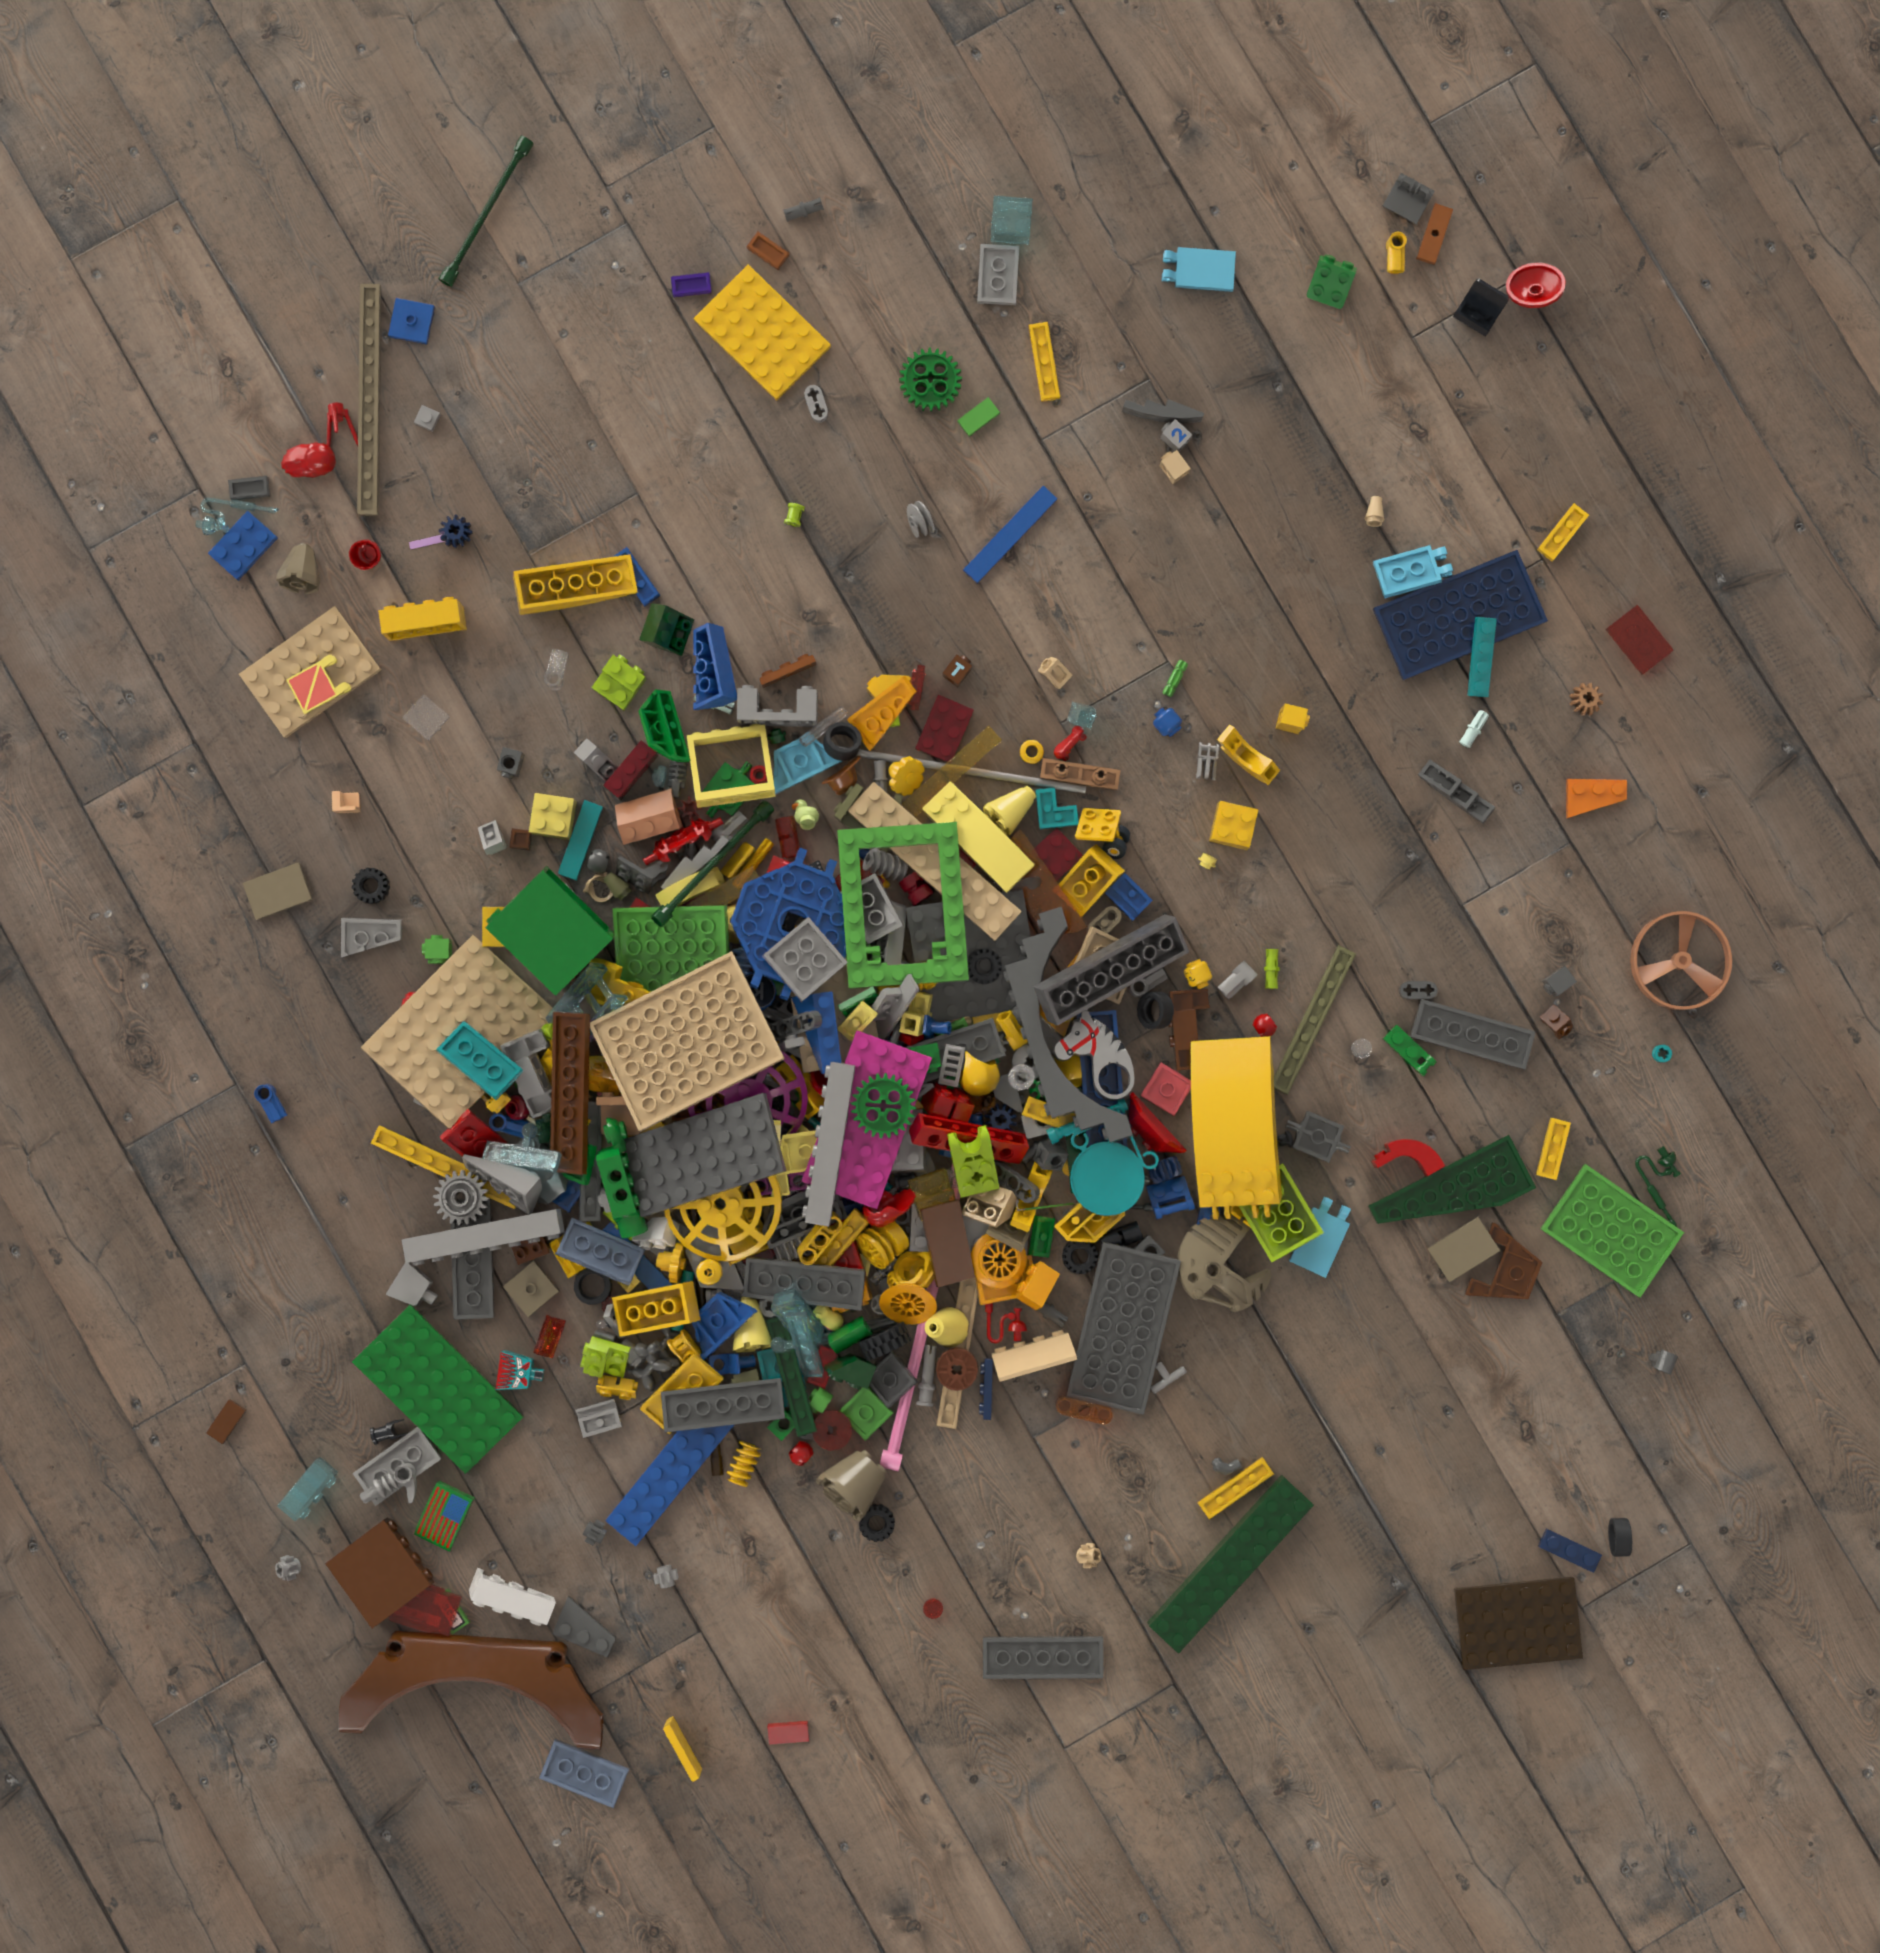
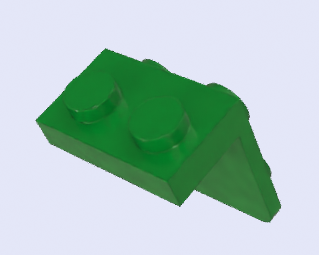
(1331, 281)

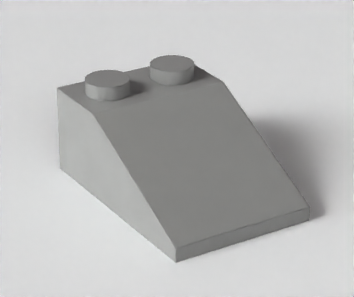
(878, 910)

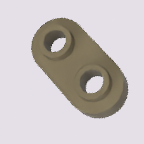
(1103, 922)

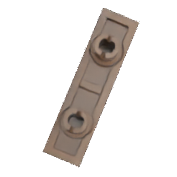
(1080, 774)

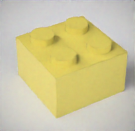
(552, 816)

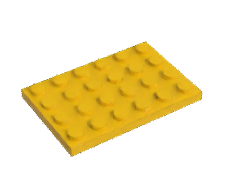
(762, 332)

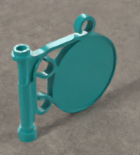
(1105, 1175)

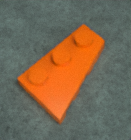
(1591, 794)

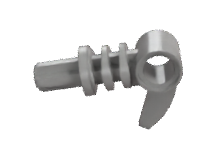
(393, 1480)

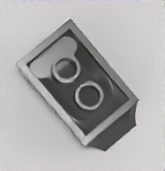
(552, 1183)

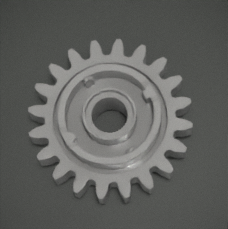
(448, 1197)

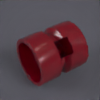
(916, 888)

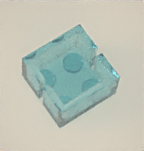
(1011, 220)

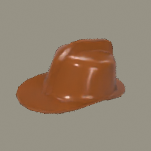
(844, 778)

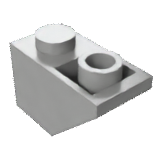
(595, 759)

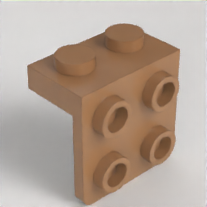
(615, 1107)

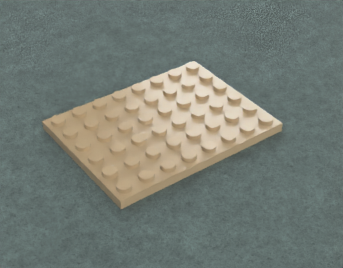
(466, 988)
(686, 1041)

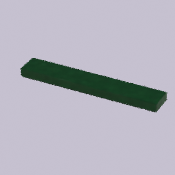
(792, 1381)

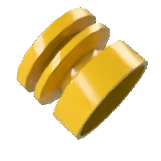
(882, 1244)

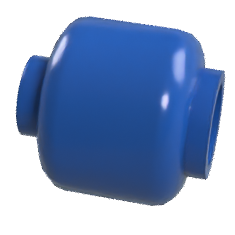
(1167, 722)

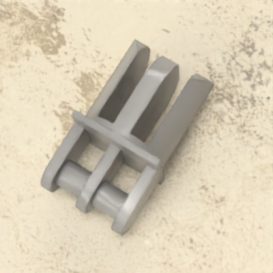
(1207, 759)

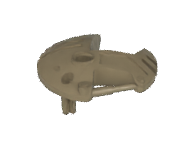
(1212, 1245)

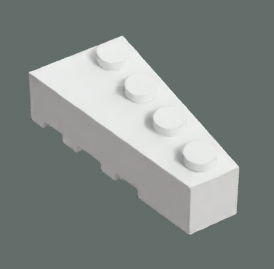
(511, 1598)

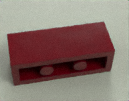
(630, 770)

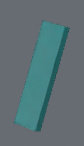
(580, 840)

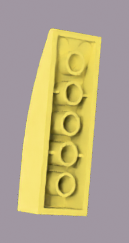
(979, 837)

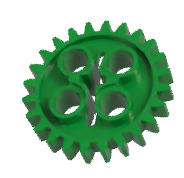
(930, 362)
(882, 1124)

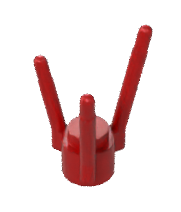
(336, 414)

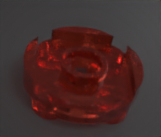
(844, 1430)

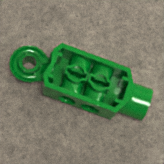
(622, 1206)

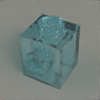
(1081, 715)

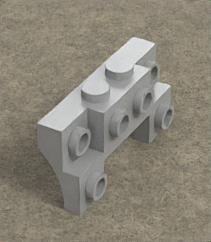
(533, 1082)

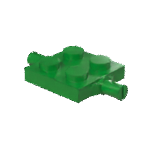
(727, 778)

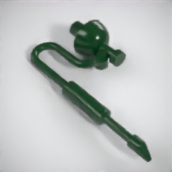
(1666, 1160)

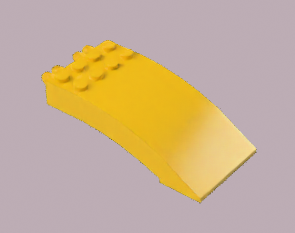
(1235, 1124)

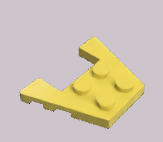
(796, 1154)

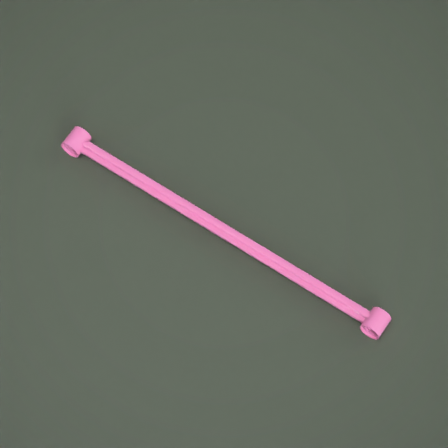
(891, 1457)

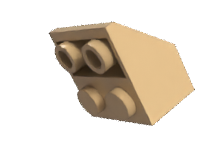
(991, 1206)

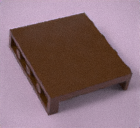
(380, 1572)

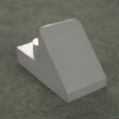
(492, 838)

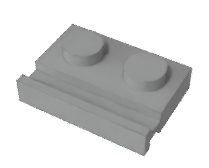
(599, 1418)

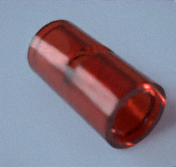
(787, 836)

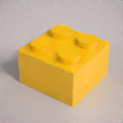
(1233, 825)

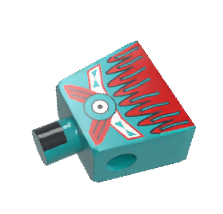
(516, 1371)

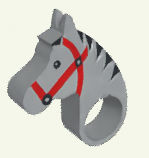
(1096, 1040)

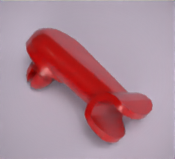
(1064, 748)

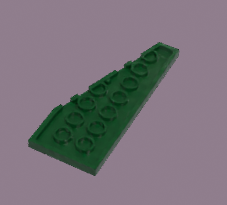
(1473, 1182)

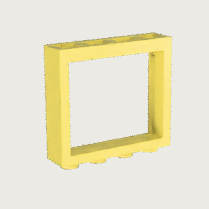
(736, 794)

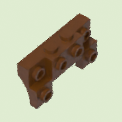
(1185, 1023)

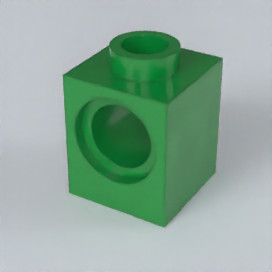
(781, 1432)

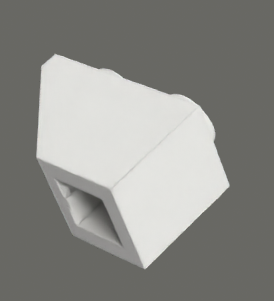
(658, 1234)

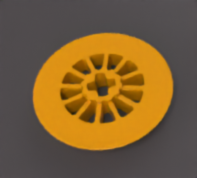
(982, 1274)
(896, 1307)

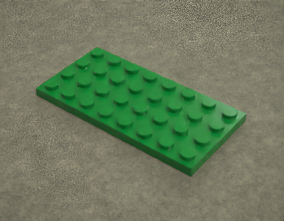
(437, 1389)

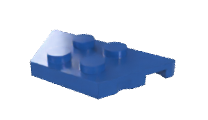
(719, 1321)

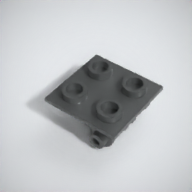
(1408, 198)

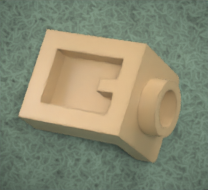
(1055, 672)

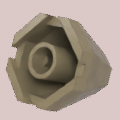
(299, 570)

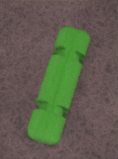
(1175, 678)

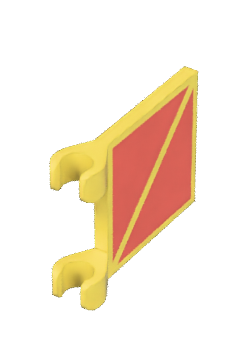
(314, 687)

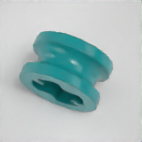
(1663, 1047)

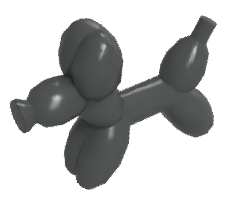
(663, 1353)
(658, 1364)

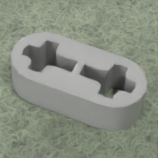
(820, 402)

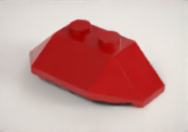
(1150, 1129)

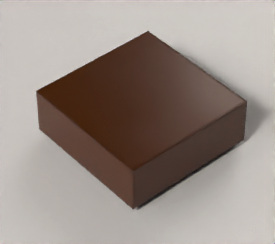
(520, 839)

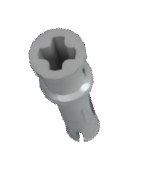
(926, 1386)

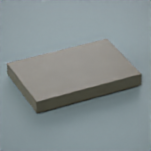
(277, 891)
(1463, 1249)

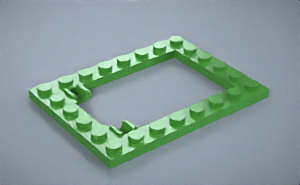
(873, 973)

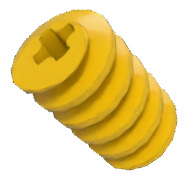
(744, 1464)

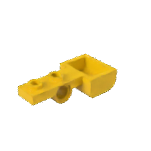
(616, 985)

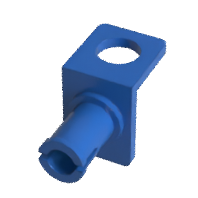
(931, 1026)
(732, 1362)

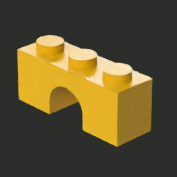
(814, 1098)

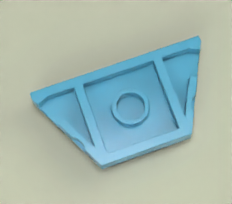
(798, 763)

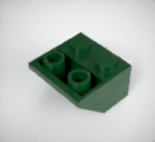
(666, 629)
(851, 1369)

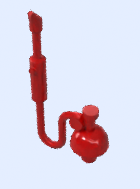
(1017, 1325)

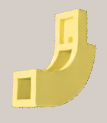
(708, 883)

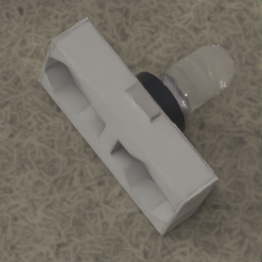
(609, 1320)

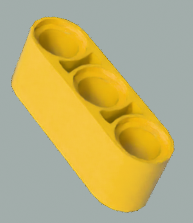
(818, 1247)

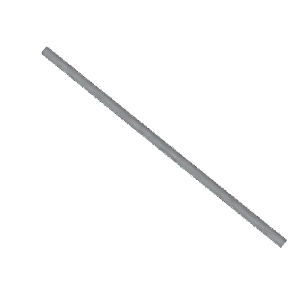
(979, 772)

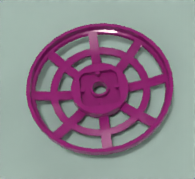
(754, 1086)

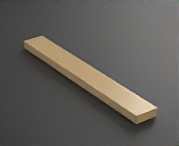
(951, 1399)

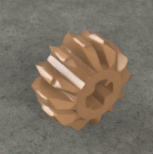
(1580, 702)

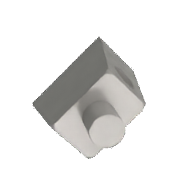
(412, 1286)

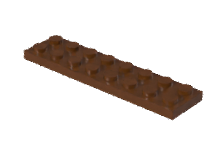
(570, 1090)

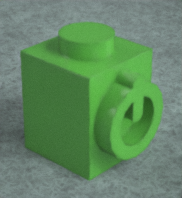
(437, 949)

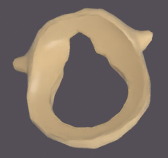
(590, 889)

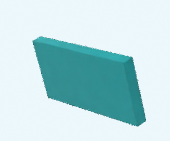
(480, 1060)

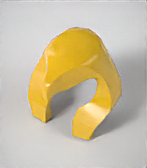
(978, 1077)

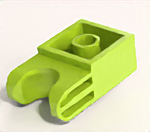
(973, 1163)

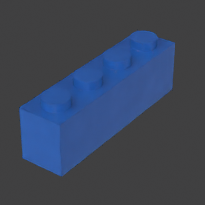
(712, 668)
(824, 1039)

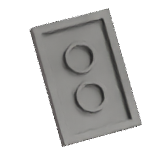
(998, 274)

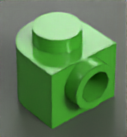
(819, 1400)

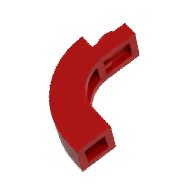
(1420, 1152)

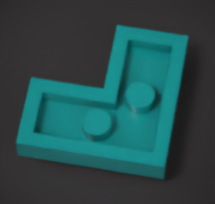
(1052, 816)

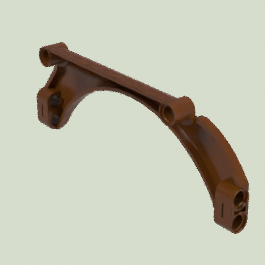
(512, 1663)

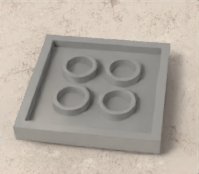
(805, 959)

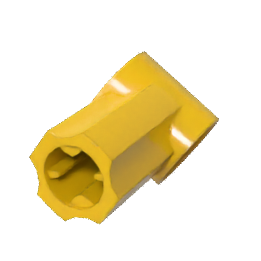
(1396, 254)
(1011, 1029)

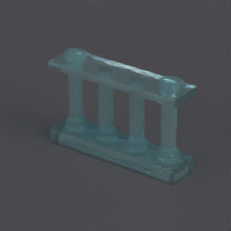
(582, 989)

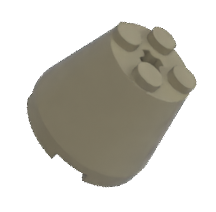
(853, 1483)

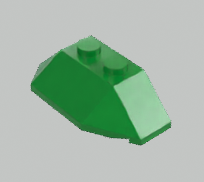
(663, 726)

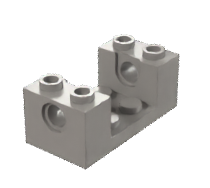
(749, 713)

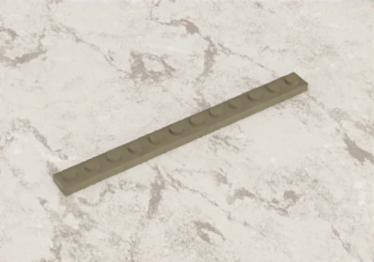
(369, 400)

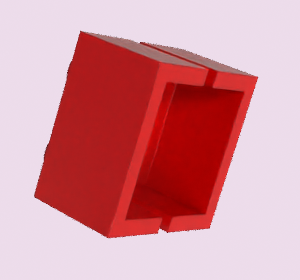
(942, 1101)

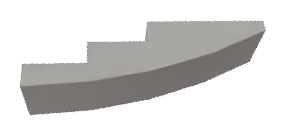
(688, 866)

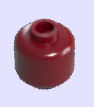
(517, 1108)

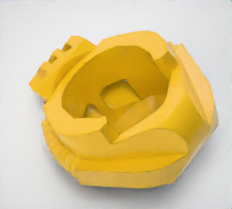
(912, 1268)

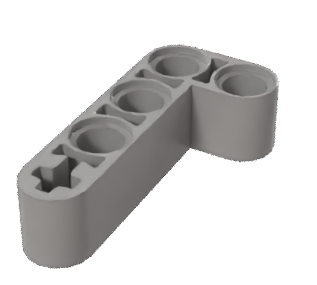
(892, 943)

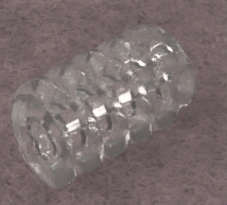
(1020, 1085)

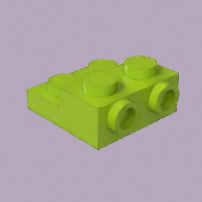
(619, 681)
(604, 1357)

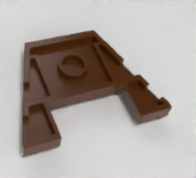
(1515, 1271)

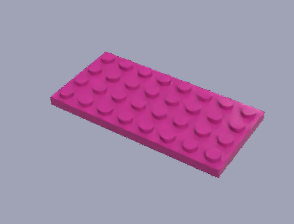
(864, 1158)

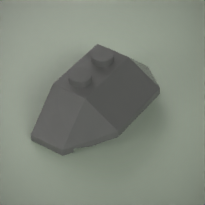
(791, 1221)

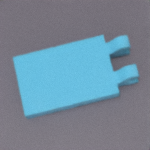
(1201, 269)
(1411, 570)
(1321, 1252)

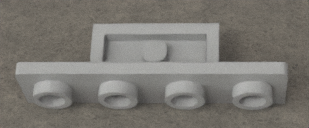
(892, 1005)

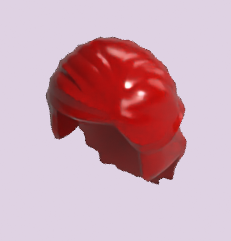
(309, 460)
(889, 1208)

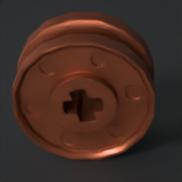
(957, 1381)

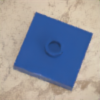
(411, 321)

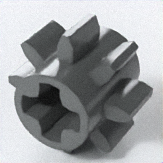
(594, 1532)

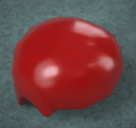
(364, 554)

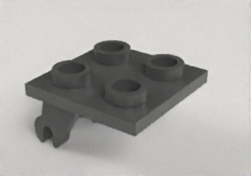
(641, 878)

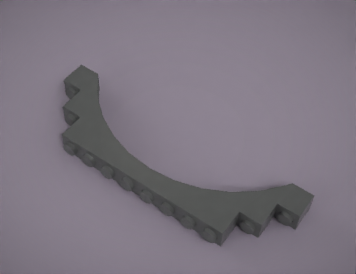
(1059, 1092)

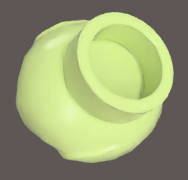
(805, 815)

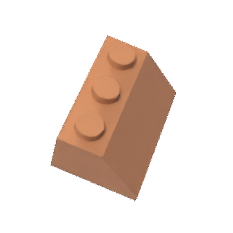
(647, 816)

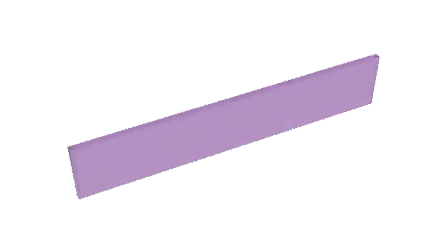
(425, 542)

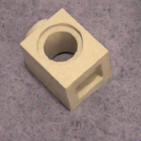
(1174, 466)

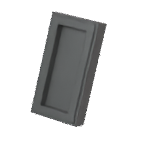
(249, 488)

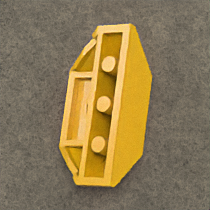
(1084, 1225)

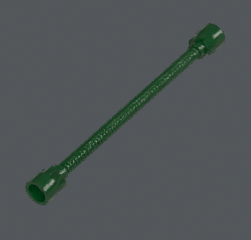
(520, 150)
(664, 913)

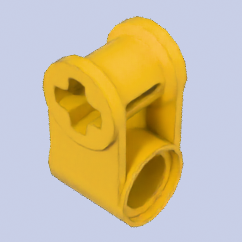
(683, 1346)

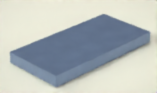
(600, 1251)
(584, 1773)

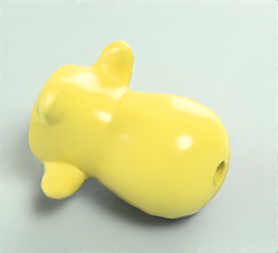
(829, 1319)

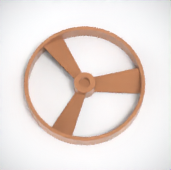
(1682, 961)

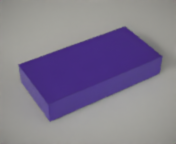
(691, 284)

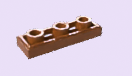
(1437, 224)
(787, 670)

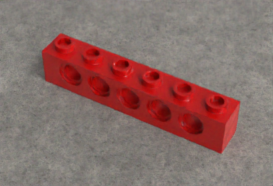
(933, 1132)

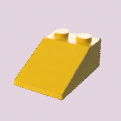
(1090, 879)

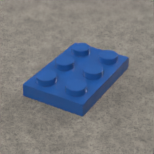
(242, 545)

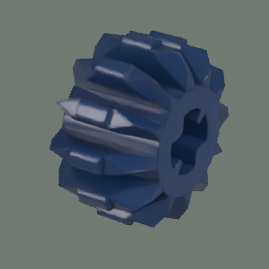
(462, 528)
(997, 1113)
(1165, 1170)

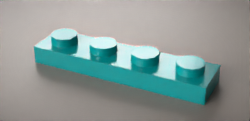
(1481, 657)

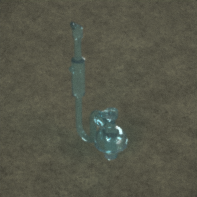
(210, 525)

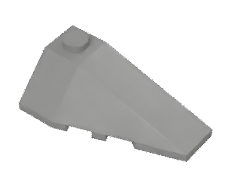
(515, 1182)

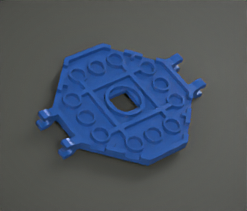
(768, 899)

